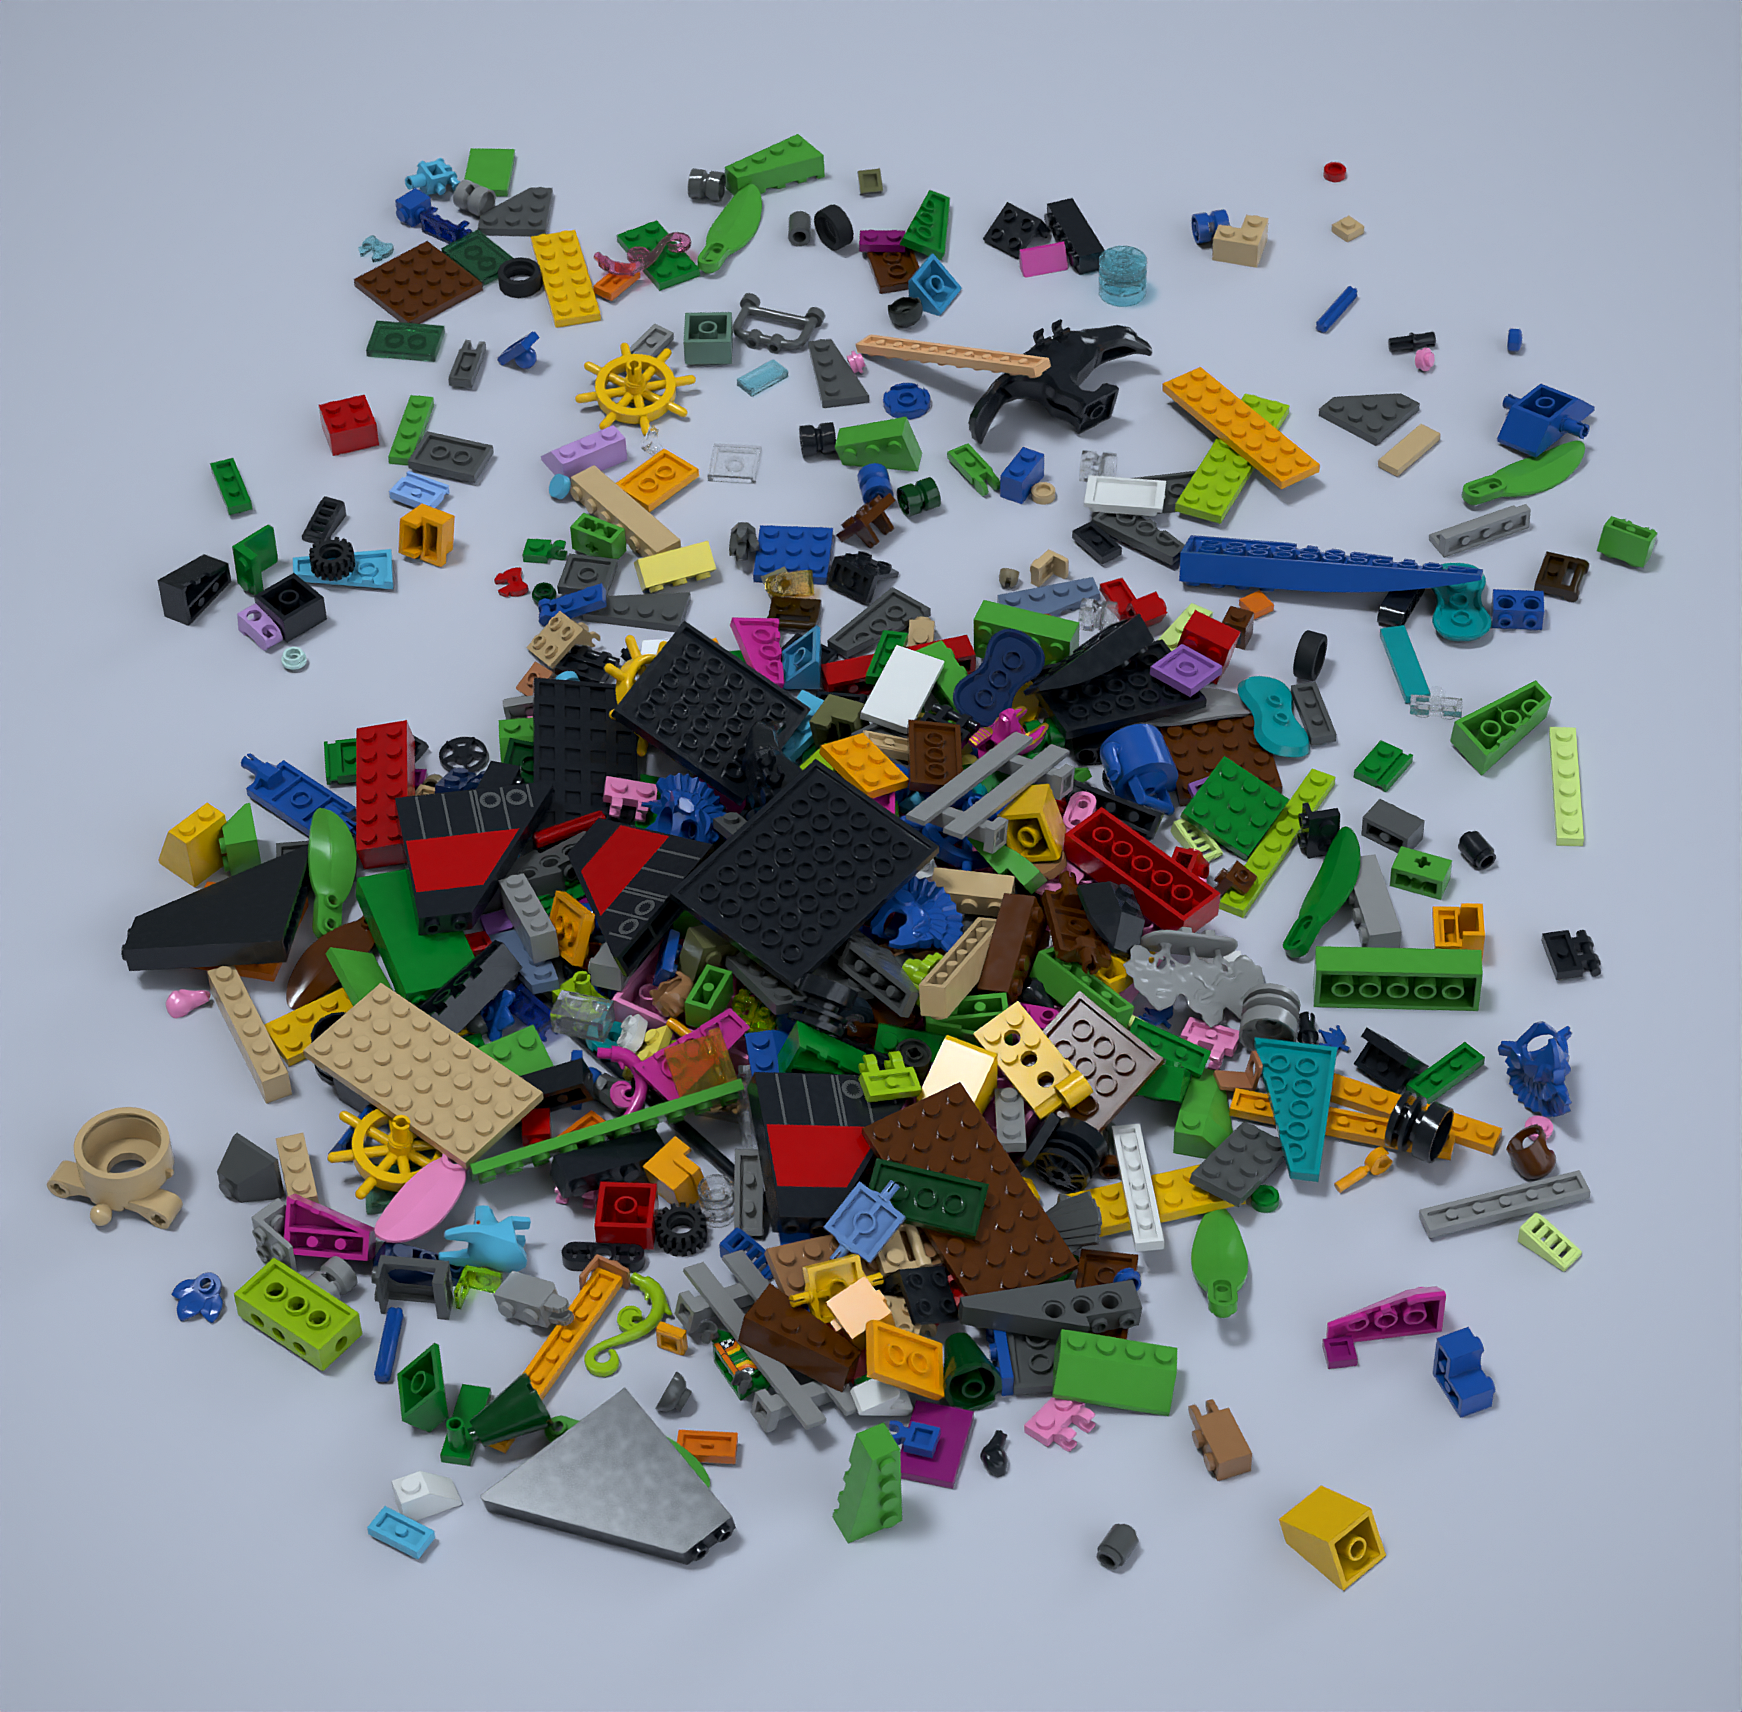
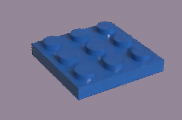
(795, 549)

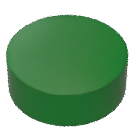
(1265, 1199)

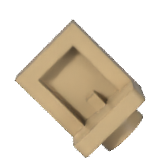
(1047, 565)
(921, 631)

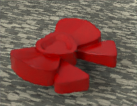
(515, 586)

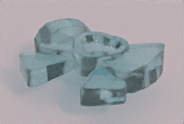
(380, 249)

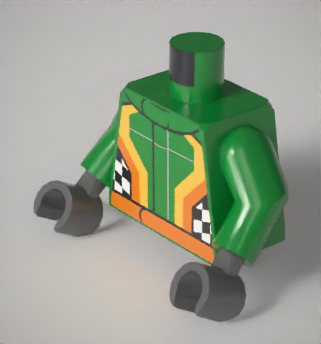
(733, 1361)

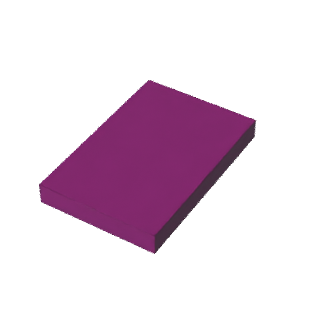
(944, 1465)

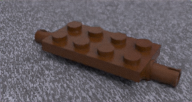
(1070, 930)

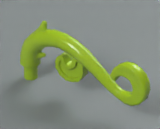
(631, 1330)

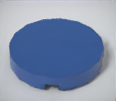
(906, 401)

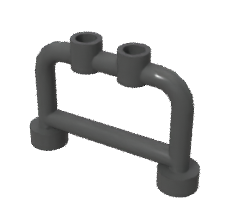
(750, 305)

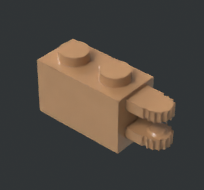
(1221, 1441)

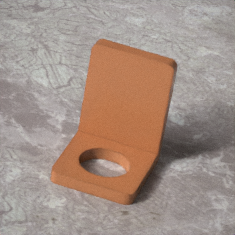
(536, 670)
(1243, 1080)
(608, 1265)

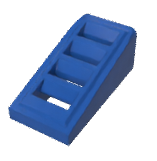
(740, 1240)

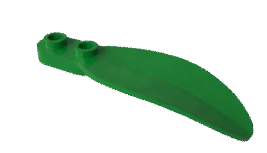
(1327, 893)

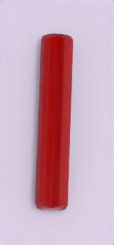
(566, 829)

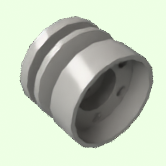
(1269, 1013)

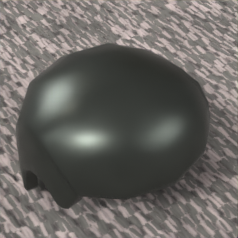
(905, 311)

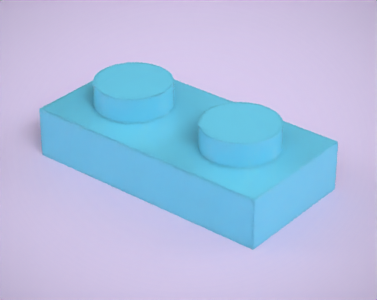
(401, 1532)

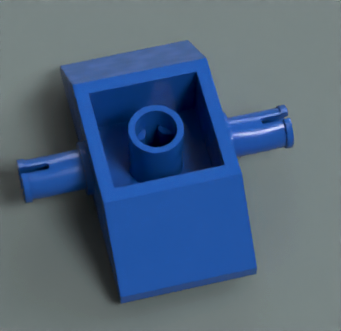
(1542, 419)

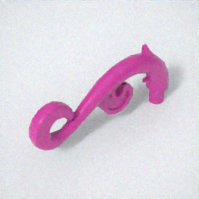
(627, 1058)

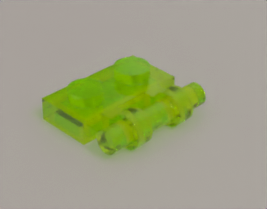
(759, 1016)

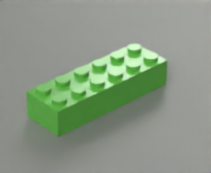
(1397, 978)

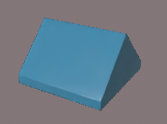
(933, 286)
(803, 662)

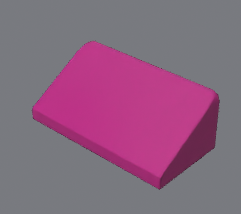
(1043, 259)

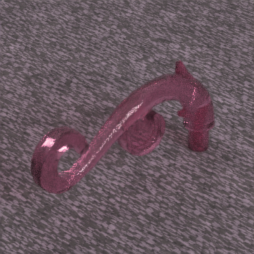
(646, 256)

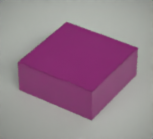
(1339, 1352)

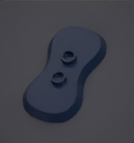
(1008, 664)

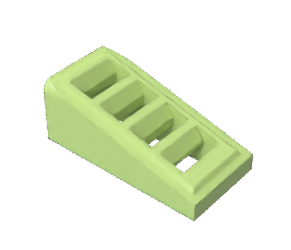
(1179, 831)
(1538, 1227)

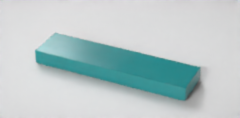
(1404, 662)

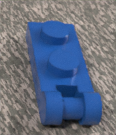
(573, 604)
(1000, 1353)

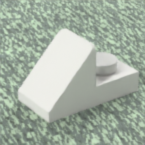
(881, 1399)

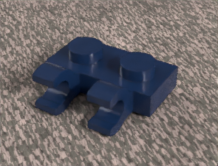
(458, 780)

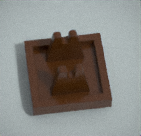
(866, 514)

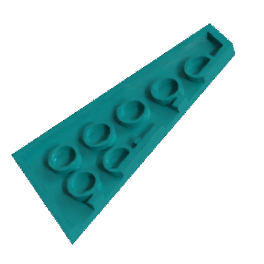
(1299, 1094)

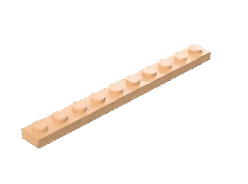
(953, 355)

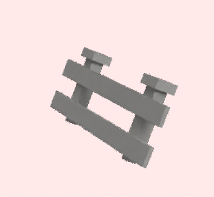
(1003, 758)
(726, 1304)

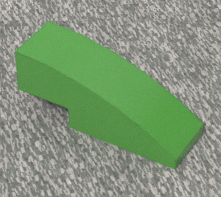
(1009, 862)

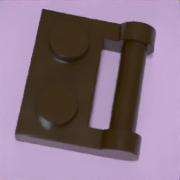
(1553, 573)
(795, 613)

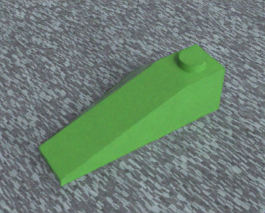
(1202, 1118)

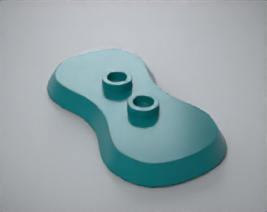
(1460, 609)
(1273, 716)

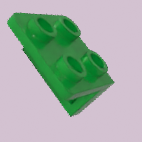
(254, 556)

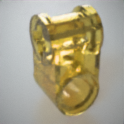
(793, 584)

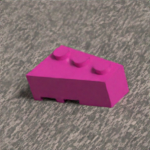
(325, 1232)

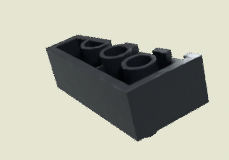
(472, 987)

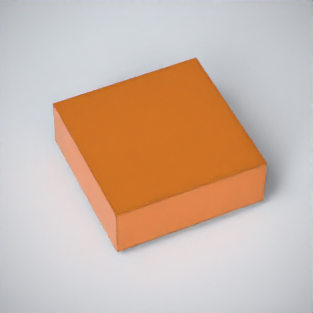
(1257, 603)

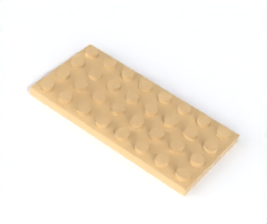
(423, 1071)

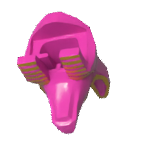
(1006, 724)

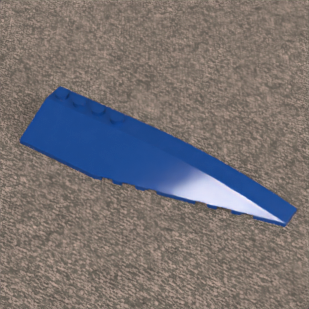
(1283, 566)

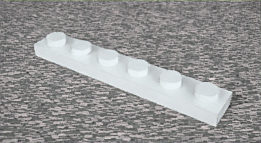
(1137, 1187)

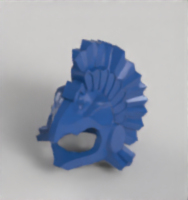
(686, 809)
(921, 918)
(1540, 1073)

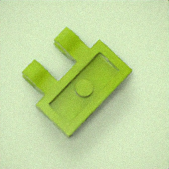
(888, 1084)

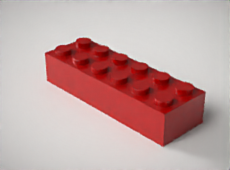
(382, 773)
(1162, 886)

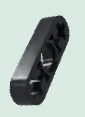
(624, 1251)

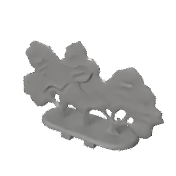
(1204, 984)

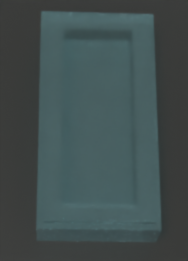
(762, 378)

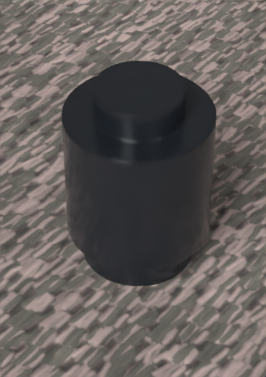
(1476, 849)

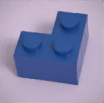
(1460, 1372)

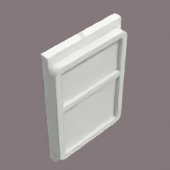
(1124, 495)

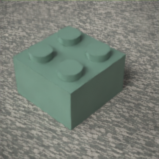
(708, 338)

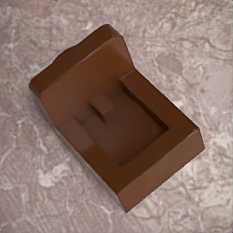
(1237, 877)

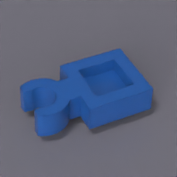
(918, 1439)

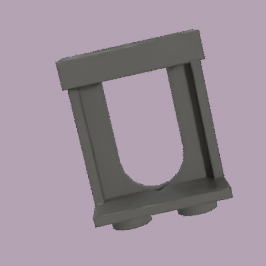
(439, 1293)

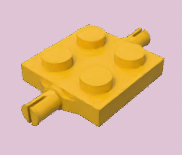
(827, 1280)

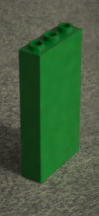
(413, 961)

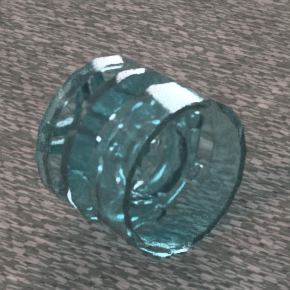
(1122, 276)

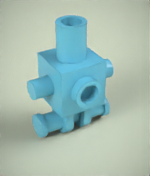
(432, 177)

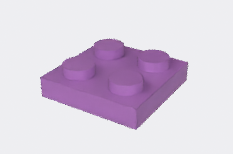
(1186, 670)

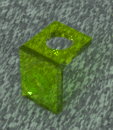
(476, 1278)

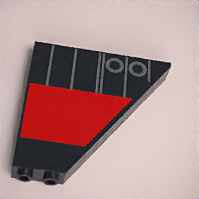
(462, 846)
(629, 883)
(811, 1143)

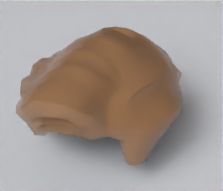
(671, 995)

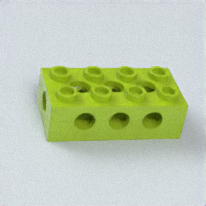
(298, 1314)

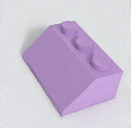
(598, 449)

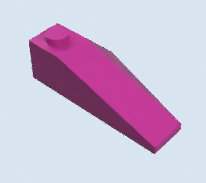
(1400, 1315)

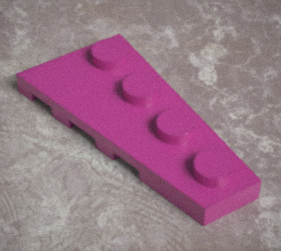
(760, 645)
(655, 1068)

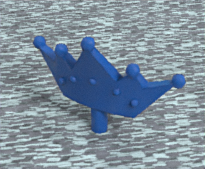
(1158, 1017)
(1334, 1039)

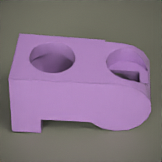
(260, 628)

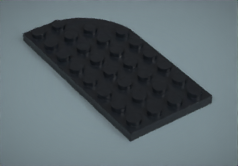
(578, 748)

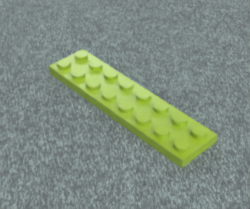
(1225, 471)

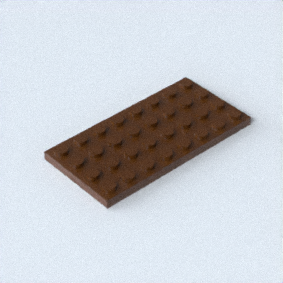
(1015, 1236)

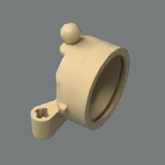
(117, 1137)

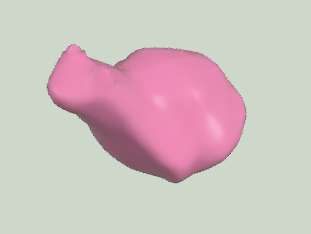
(183, 1001)

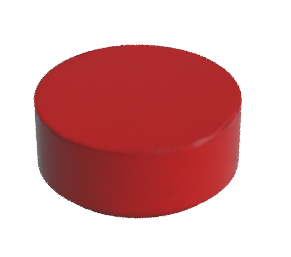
(1334, 172)

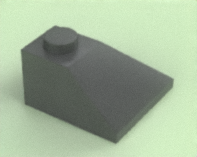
(249, 1172)

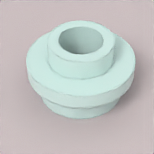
(293, 658)

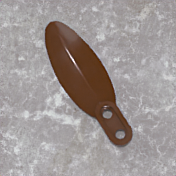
(313, 971)

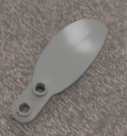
(1219, 705)

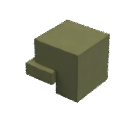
(836, 720)

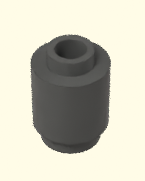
(1117, 1546)

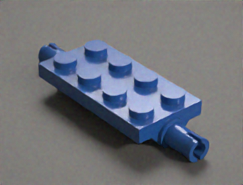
(293, 794)

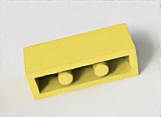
(675, 567)

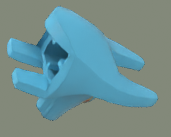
(489, 1242)

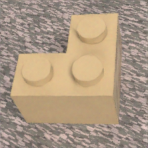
(1242, 244)

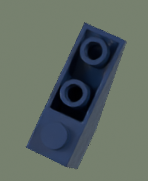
(411, 1276)

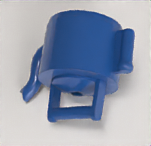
(1140, 766)

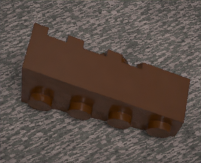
(1012, 946)
(798, 1340)

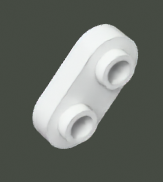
(632, 1032)

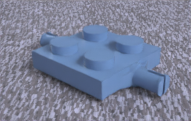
(865, 1222)

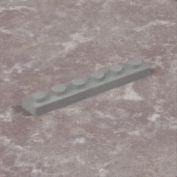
(1504, 1204)

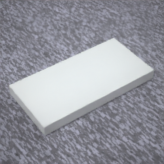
(902, 689)

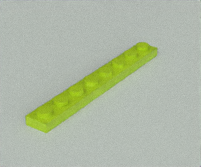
(1278, 841)

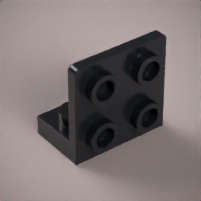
(1014, 230)
(858, 575)
(925, 1294)

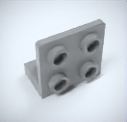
(269, 1234)

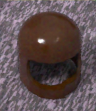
(1535, 1160)

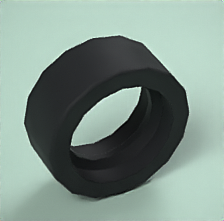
(833, 227)
(519, 288)
(1310, 655)

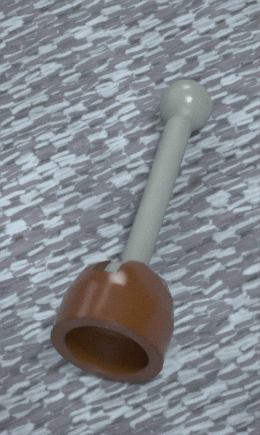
(1109, 1166)

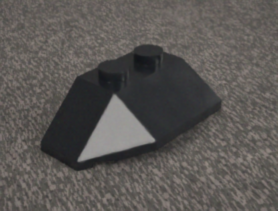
(1139, 818)
(1113, 914)

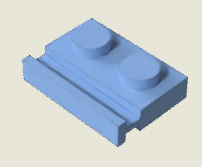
(418, 490)

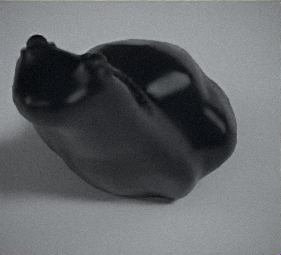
(1035, 993)
(994, 1456)

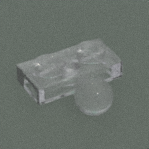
(1436, 705)

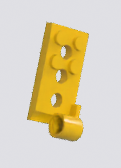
(1068, 1085)

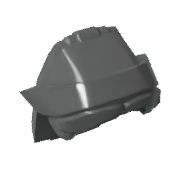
(1077, 1220)

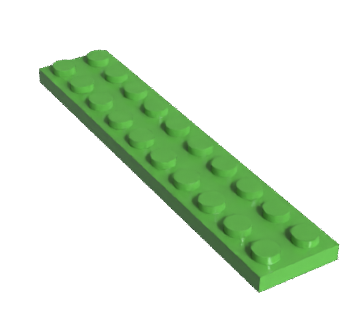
(644, 1119)

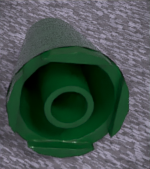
(968, 1374)
(510, 1414)

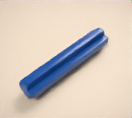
(1336, 309)
(388, 1344)

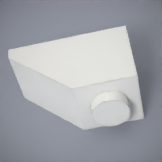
(424, 1495)

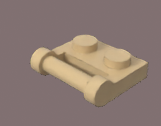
(894, 1256)

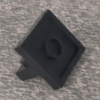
(1388, 1061)

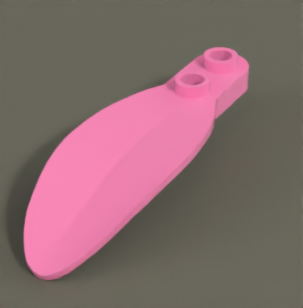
(1079, 808)
(422, 1202)

